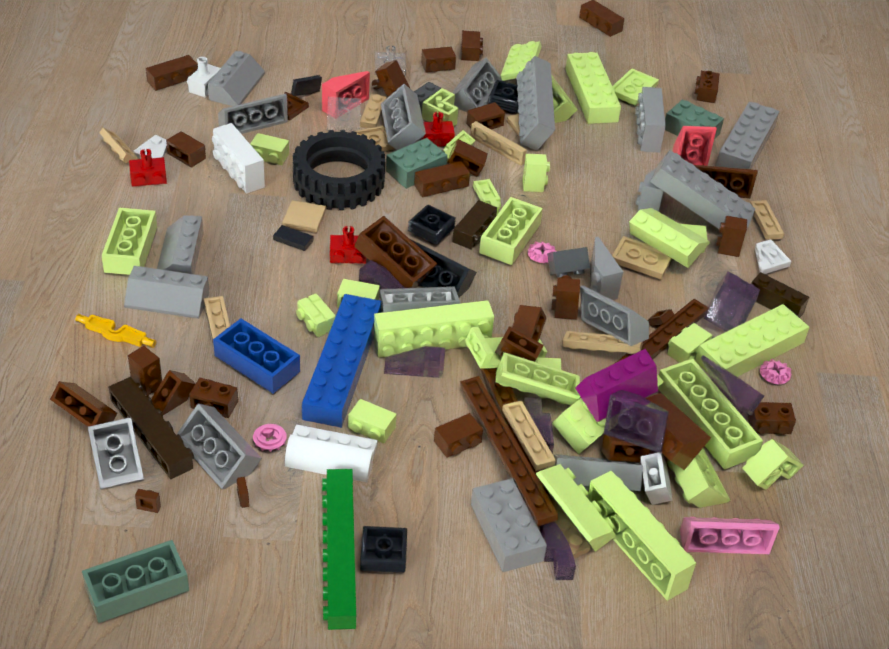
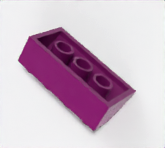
(632, 374)

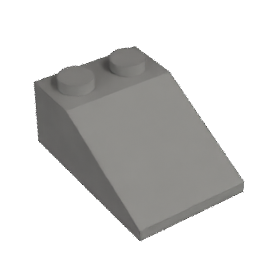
(650, 196)
(604, 271)
(115, 453)

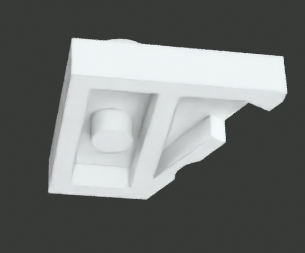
(156, 145)
(770, 257)

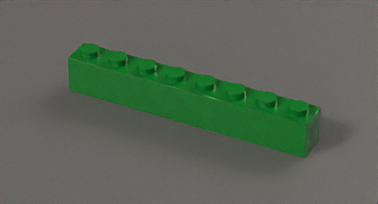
(339, 551)

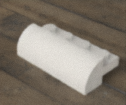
(322, 450)

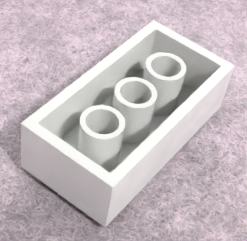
(238, 158)

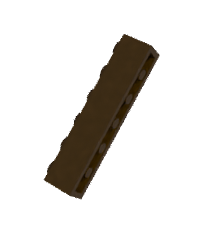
(151, 427)

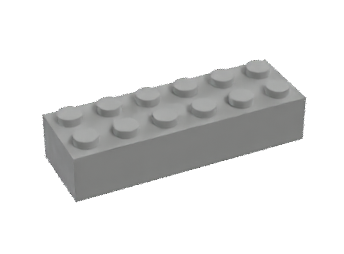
(535, 103)
(748, 137)
(699, 191)

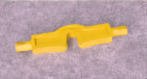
(107, 326)

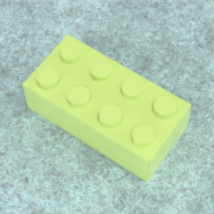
(510, 230)
(129, 240)

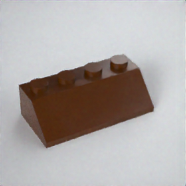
(734, 179)
(396, 252)
(682, 435)

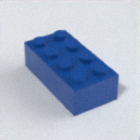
(256, 355)

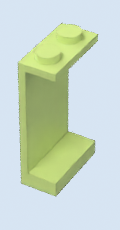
(484, 348)

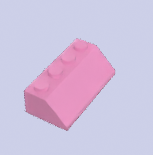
(728, 535)

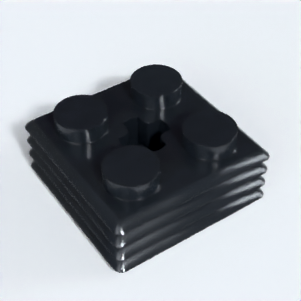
(505, 96)
(431, 224)
(383, 549)

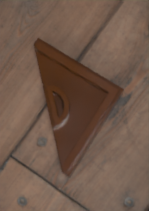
(295, 106)

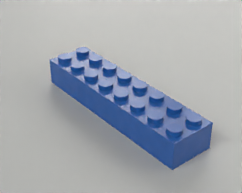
(341, 362)

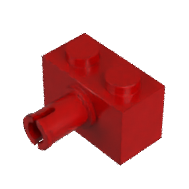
(439, 131)
(147, 170)
(343, 249)

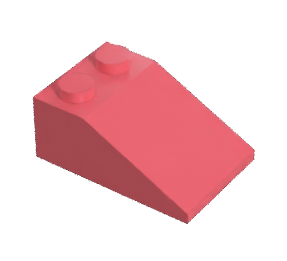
(346, 86)
(695, 144)

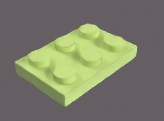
(631, 85)

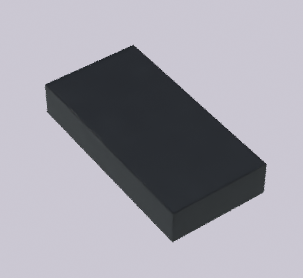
(306, 85)
(293, 237)

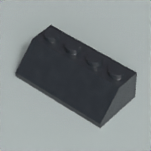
(447, 272)

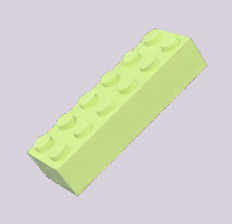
(592, 88)
(431, 327)
(755, 341)
(702, 401)
(579, 425)
(642, 536)

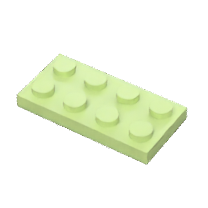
(518, 57)

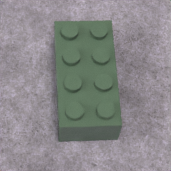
(135, 581)

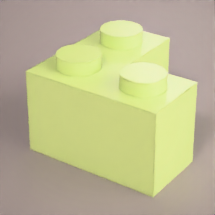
(441, 102)
(771, 463)

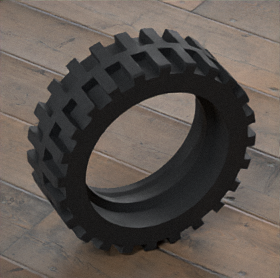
(335, 191)

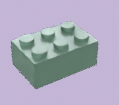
(691, 115)
(413, 158)

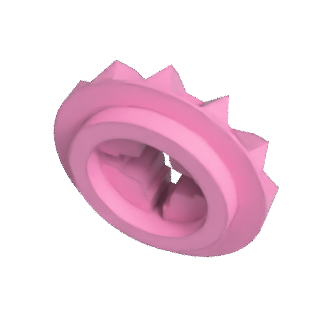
(535, 253)
(771, 375)
(267, 431)

